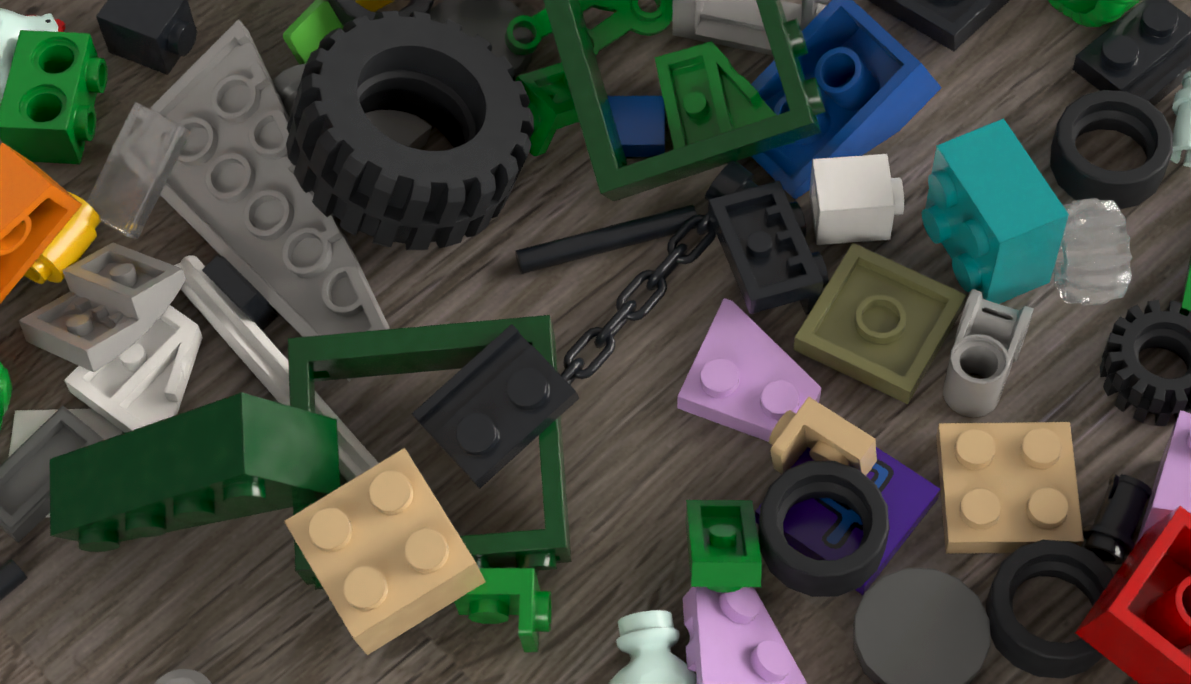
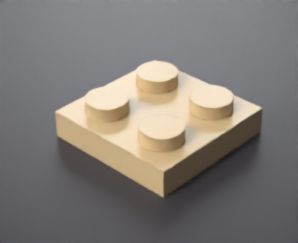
(1007, 485)

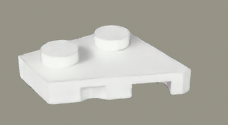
(145, 379)

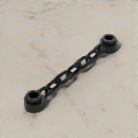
(730, 180)

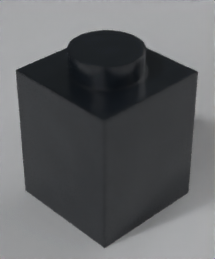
(148, 31)

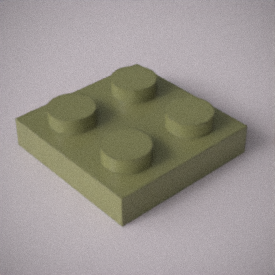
(879, 323)

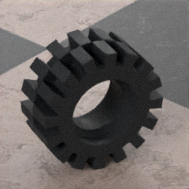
(1135, 383)

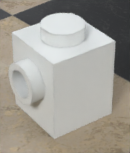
(854, 199)

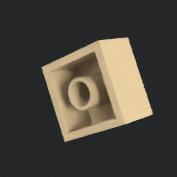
(385, 551)

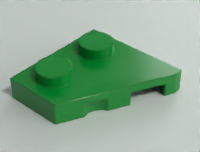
(706, 95)

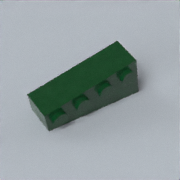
(193, 471)

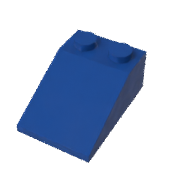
(866, 86)

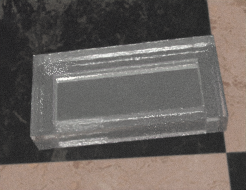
(137, 170)

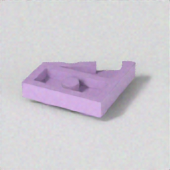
(744, 377)
(735, 640)

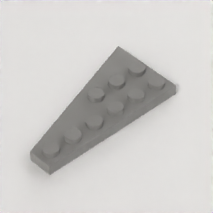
(246, 201)

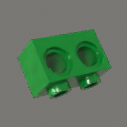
(52, 96)

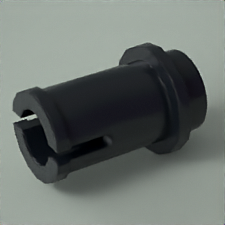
(1117, 519)

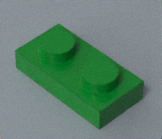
(723, 544)

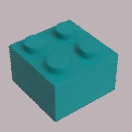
(993, 213)

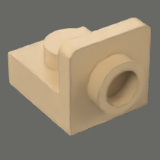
(825, 434)

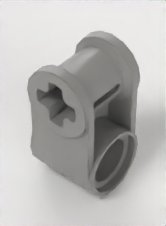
(984, 345)

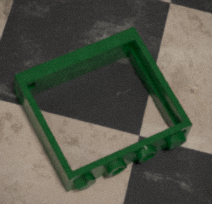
(620, 180)
(436, 350)

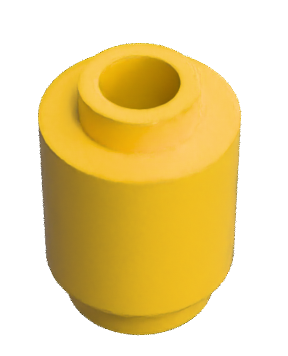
(66, 246)

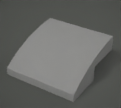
(109, 306)

